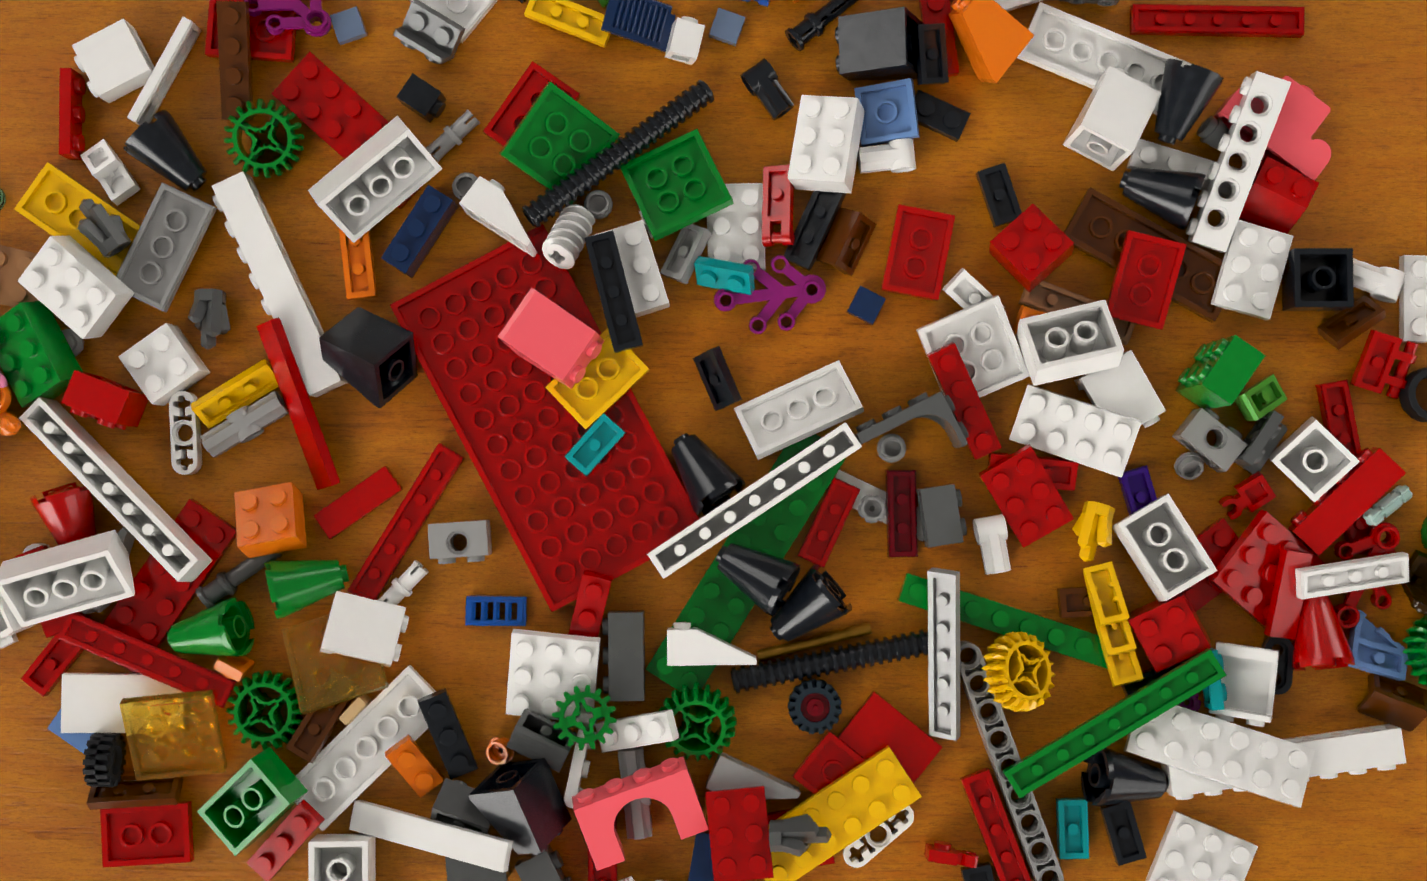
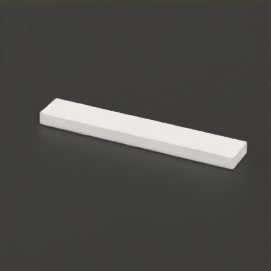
(431, 835)

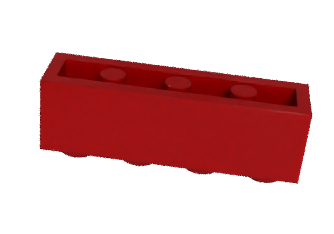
(1346, 500)

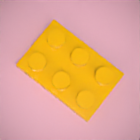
(603, 384)

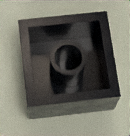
(1318, 280)

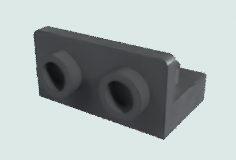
(430, 33)
(1261, 442)

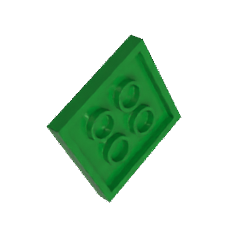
(556, 138)
(676, 184)

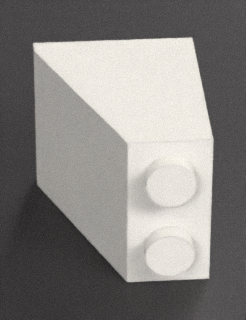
(1112, 118)

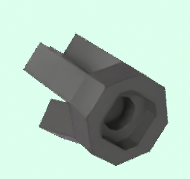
(103, 229)
(210, 315)
(796, 834)

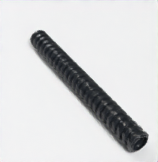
(618, 153)
(830, 661)

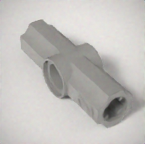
(244, 424)
(637, 811)

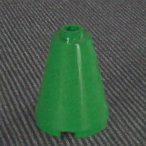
(302, 583)
(215, 631)

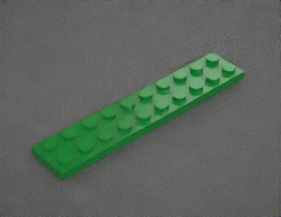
(717, 602)

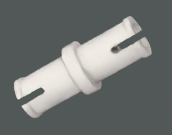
(403, 585)

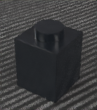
(422, 98)

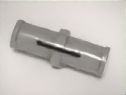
(452, 135)

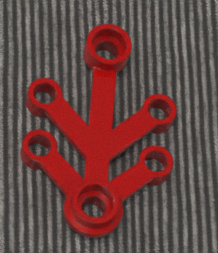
(1377, 548)

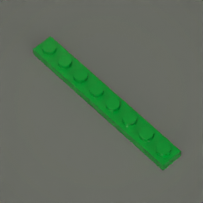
(1006, 619)
(1114, 722)

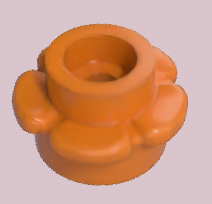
(494, 754)

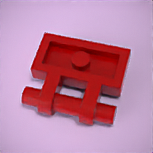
(1377, 361)

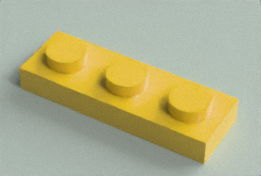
(569, 18)
(235, 393)

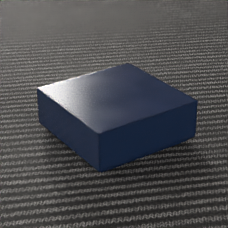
(866, 305)

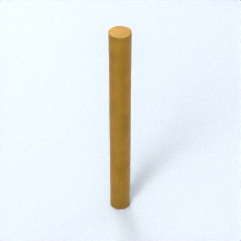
(814, 642)

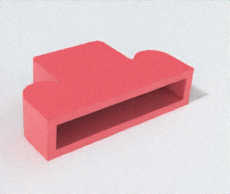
(1293, 130)

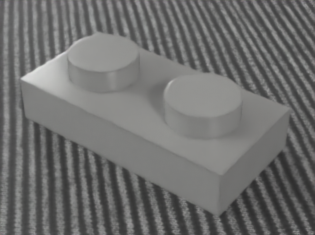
(684, 253)

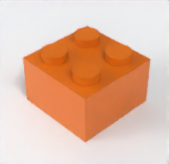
(270, 520)

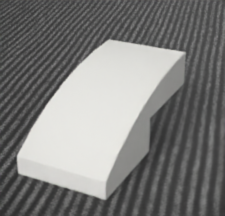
(110, 172)

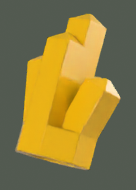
(1094, 528)

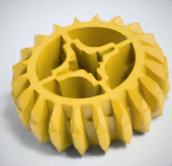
(1018, 671)

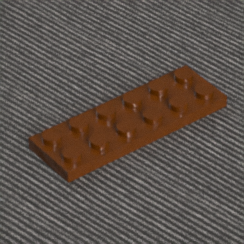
(1100, 231)

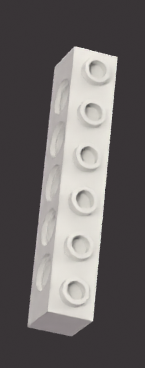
(1273, 94)

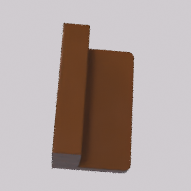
(846, 240)
(1394, 702)

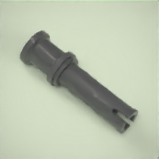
(227, 582)

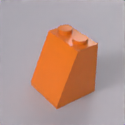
(988, 36)

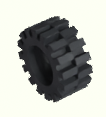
(104, 759)

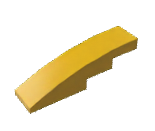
(1112, 624)

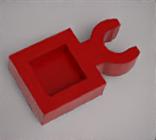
(1251, 493)
(944, 853)

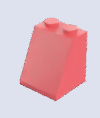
(551, 338)

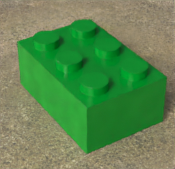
(35, 353)
(1219, 372)
(252, 801)

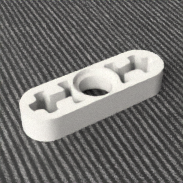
(177, 454)
(878, 846)

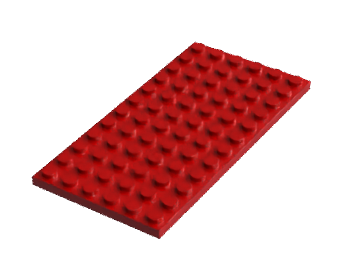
(523, 432)

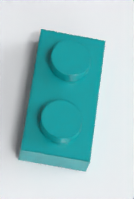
(724, 275)
(595, 444)
(1215, 693)
(1072, 828)

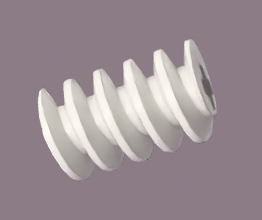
(568, 236)

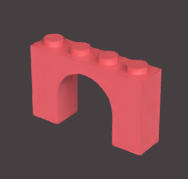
(665, 782)

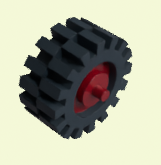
(814, 706)

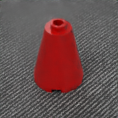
(67, 512)
(1320, 638)

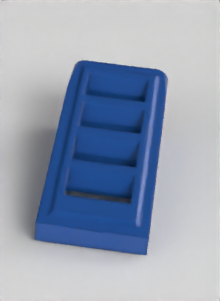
(470, 618)

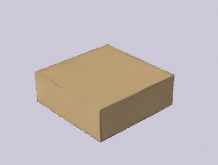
(354, 709)

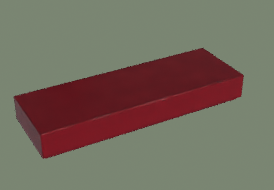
(901, 513)

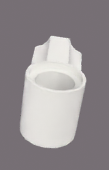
(894, 156)
(1381, 282)
(992, 536)

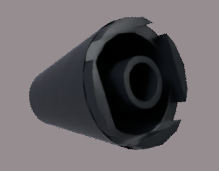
(1183, 98)
(167, 152)
(1164, 192)
(704, 474)
(758, 575)
(809, 606)
(1120, 779)

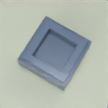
(348, 25)
(727, 27)

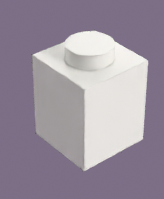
(684, 40)

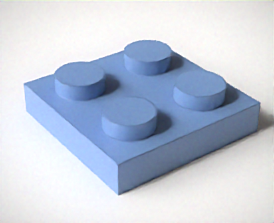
(888, 112)

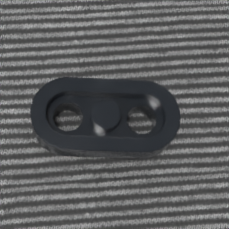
(1285, 666)

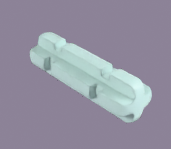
(1387, 505)

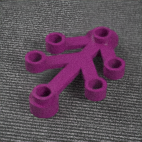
(305, 21)
(776, 294)

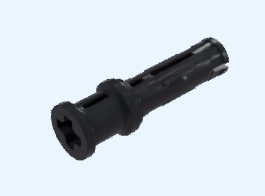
(814, 23)

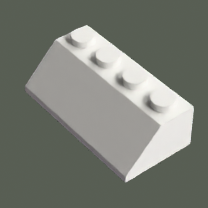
(374, 179)
(67, 578)

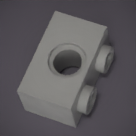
(1193, 436)
(442, 537)

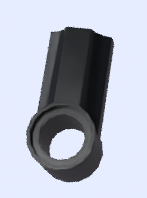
(763, 82)

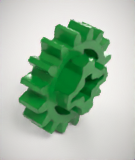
(598, 713)

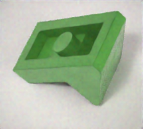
(1260, 398)

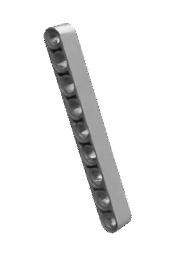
(997, 754)

